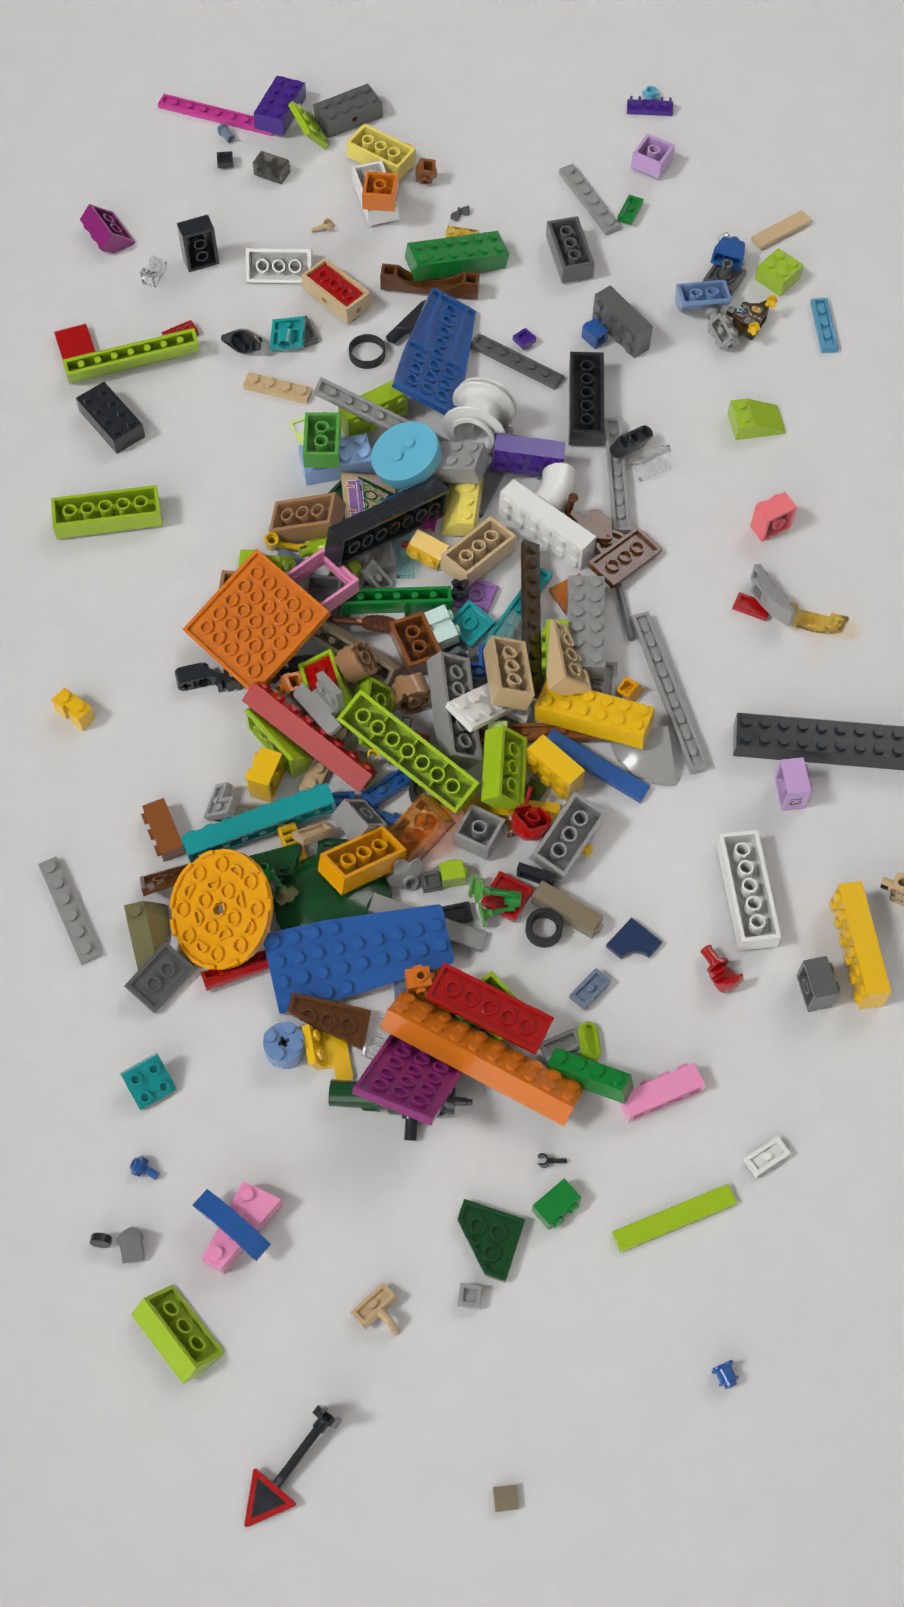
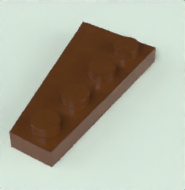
(334, 1018)

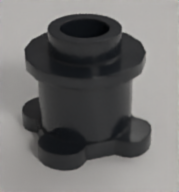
(460, 590)

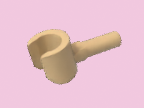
(327, 223)

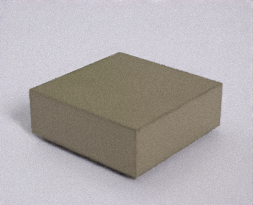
(505, 1498)

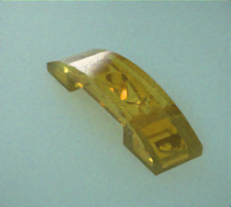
(817, 622)

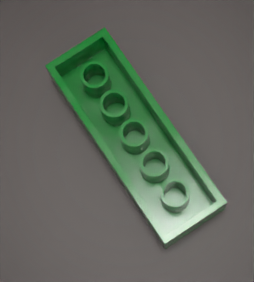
(456, 255)

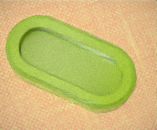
(589, 1041)

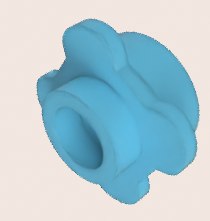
(651, 92)

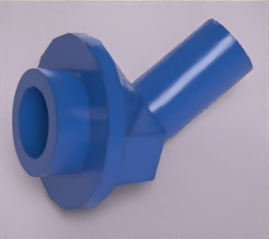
(140, 1166)

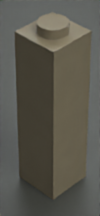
(570, 910)

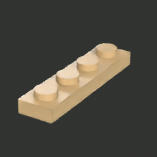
(277, 388)

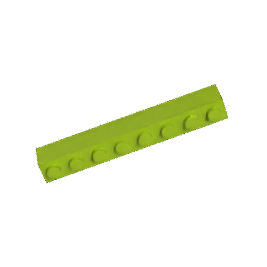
(131, 355)

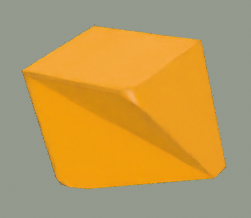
(629, 689)

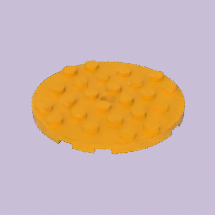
(247, 902)

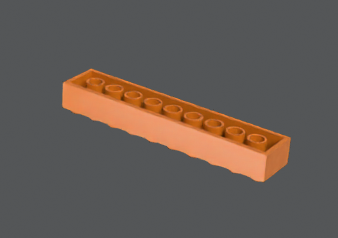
(482, 1057)

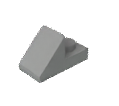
(375, 576)

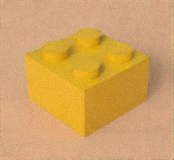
(265, 774)

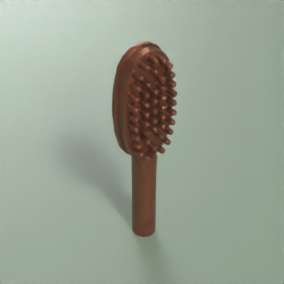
(373, 623)

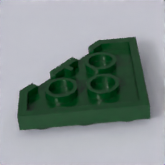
(491, 1236)

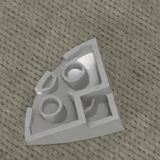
(651, 763)

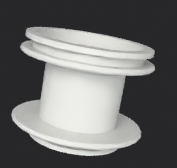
(480, 412)

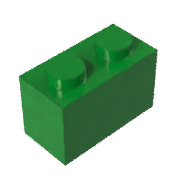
(556, 1204)

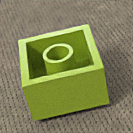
(779, 272)

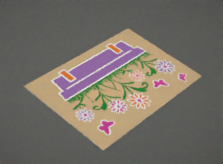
(353, 496)

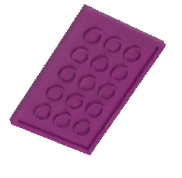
(407, 1081)

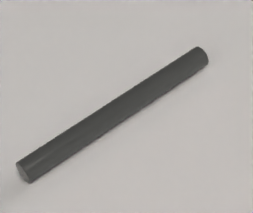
(624, 611)

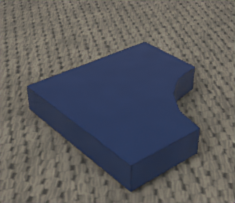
(633, 939)

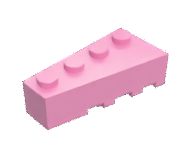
(257, 1209)

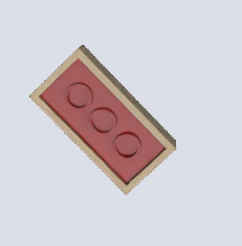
(336, 290)

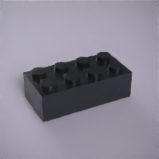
(110, 417)

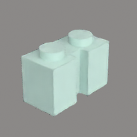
(442, 626)

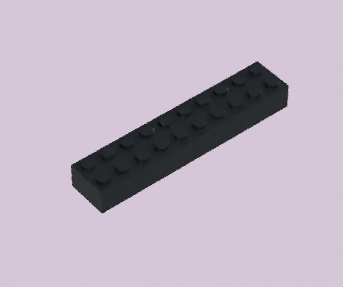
(819, 741)

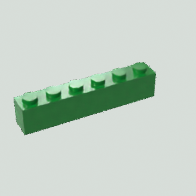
(398, 600)

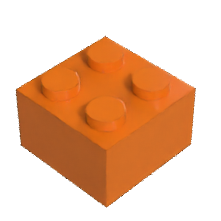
(380, 191)

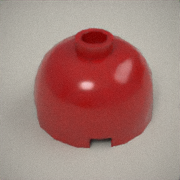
(530, 823)

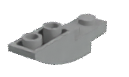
(771, 598)

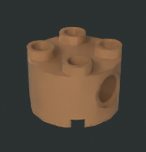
(356, 661)
(411, 693)

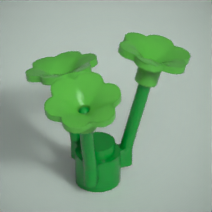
(511, 898)

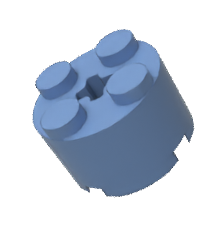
(282, 1034)

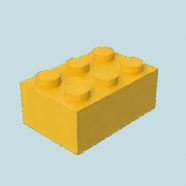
(554, 768)

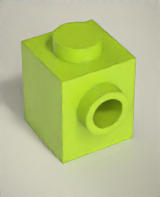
(453, 873)

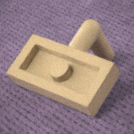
(375, 1306)

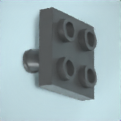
(732, 277)

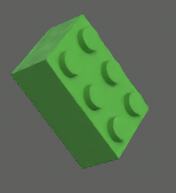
(322, 440)

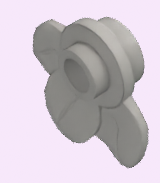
(406, 874)

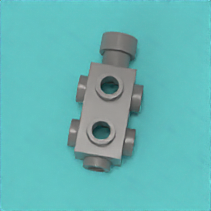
(722, 329)

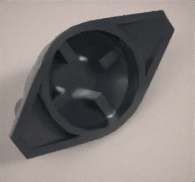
(242, 340)

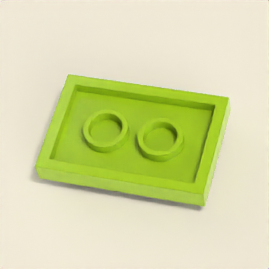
(308, 124)

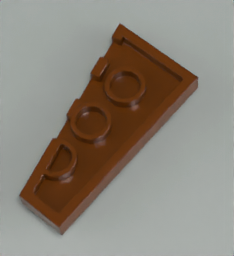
(160, 880)

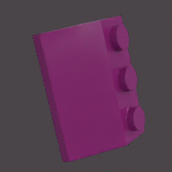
(106, 229)

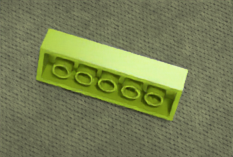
(106, 511)

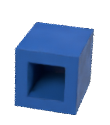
(594, 333)

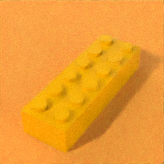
(597, 715)
(860, 945)

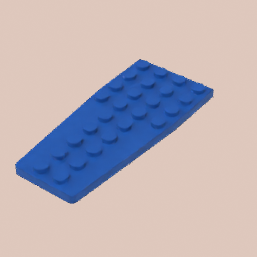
(436, 352)
(355, 952)

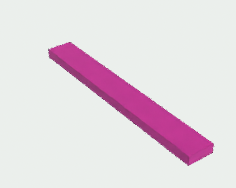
(209, 113)

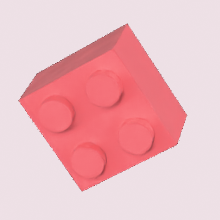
(773, 516)

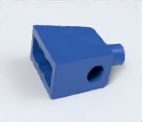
(729, 249)

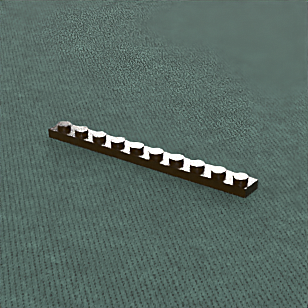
(531, 609)

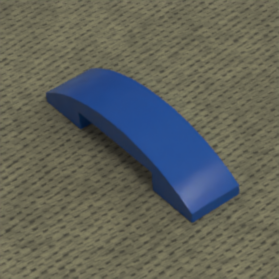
(232, 1224)

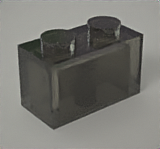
(271, 167)

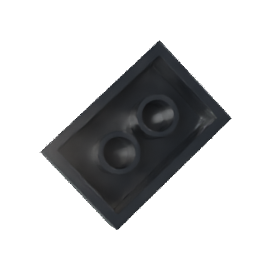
(198, 243)

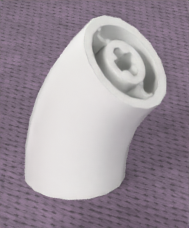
(557, 484)

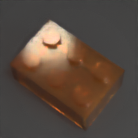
(422, 827)

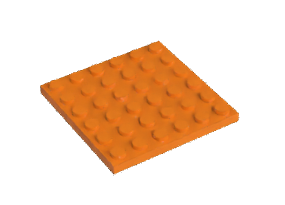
(256, 621)

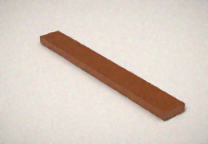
(533, 731)

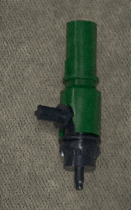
(341, 1096)

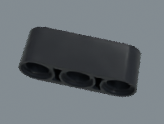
(631, 441)

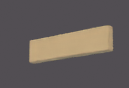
(781, 230)

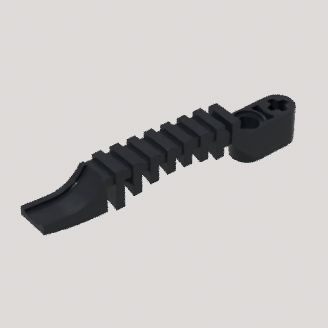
(200, 675)

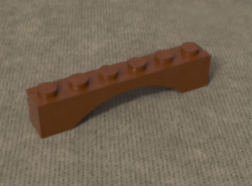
(399, 279)

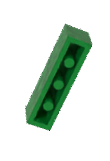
(593, 1075)

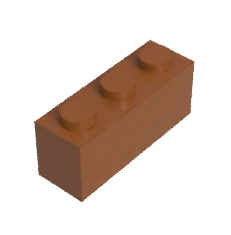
(162, 830)

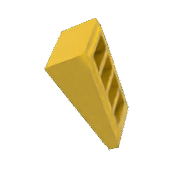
(285, 834)

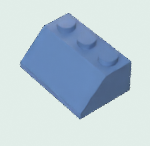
(702, 295)

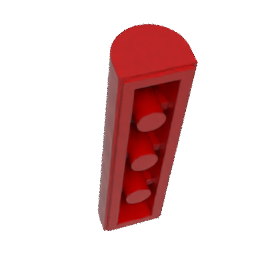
(217, 978)

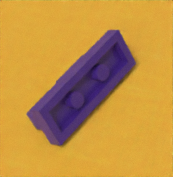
(650, 107)

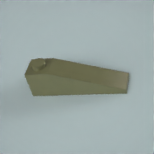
(147, 927)

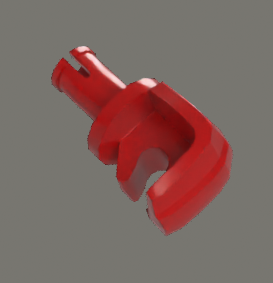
(721, 975)

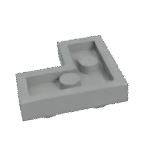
(221, 803)

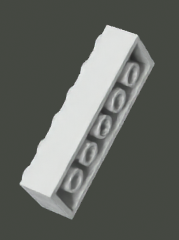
(547, 524)
(748, 890)

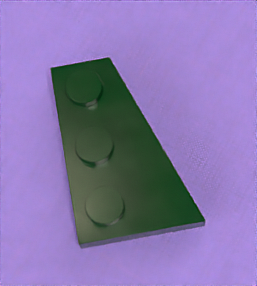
(282, 860)

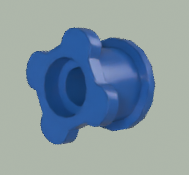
(726, 1374)

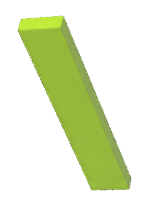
(674, 1218)

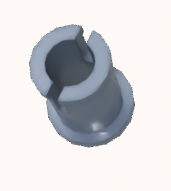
(223, 130)

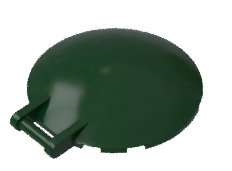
(319, 899)

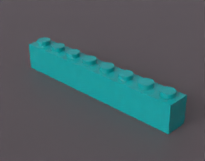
(260, 821)

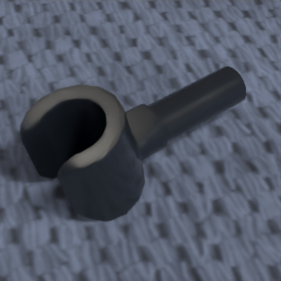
(550, 1160)

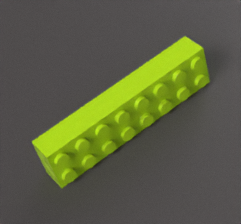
(409, 752)

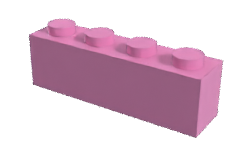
(663, 1091)

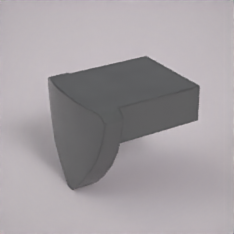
(131, 1245)

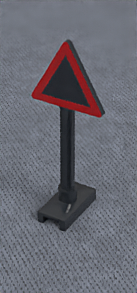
(266, 1495)

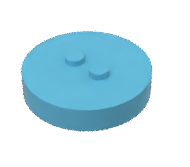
(406, 455)

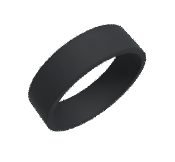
(367, 338)

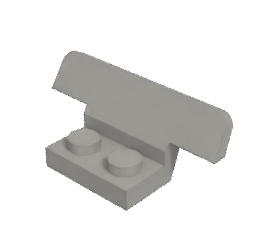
(322, 702)

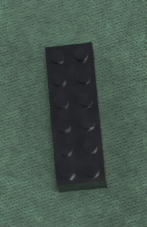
(586, 398)

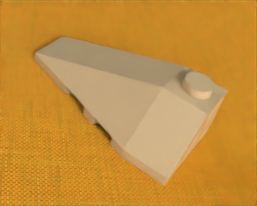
(563, 666)

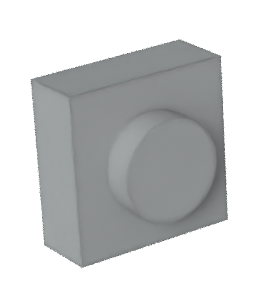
(469, 1296)

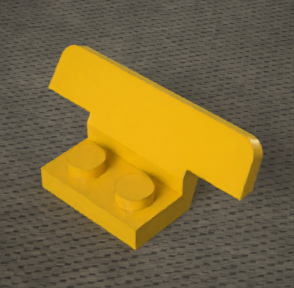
(327, 1052)

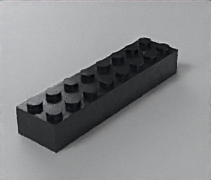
(385, 522)

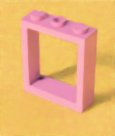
(315, 562)

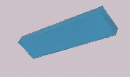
(824, 325)

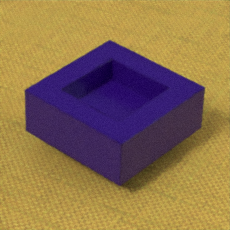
(524, 338)

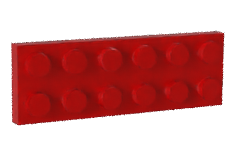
(489, 1008)

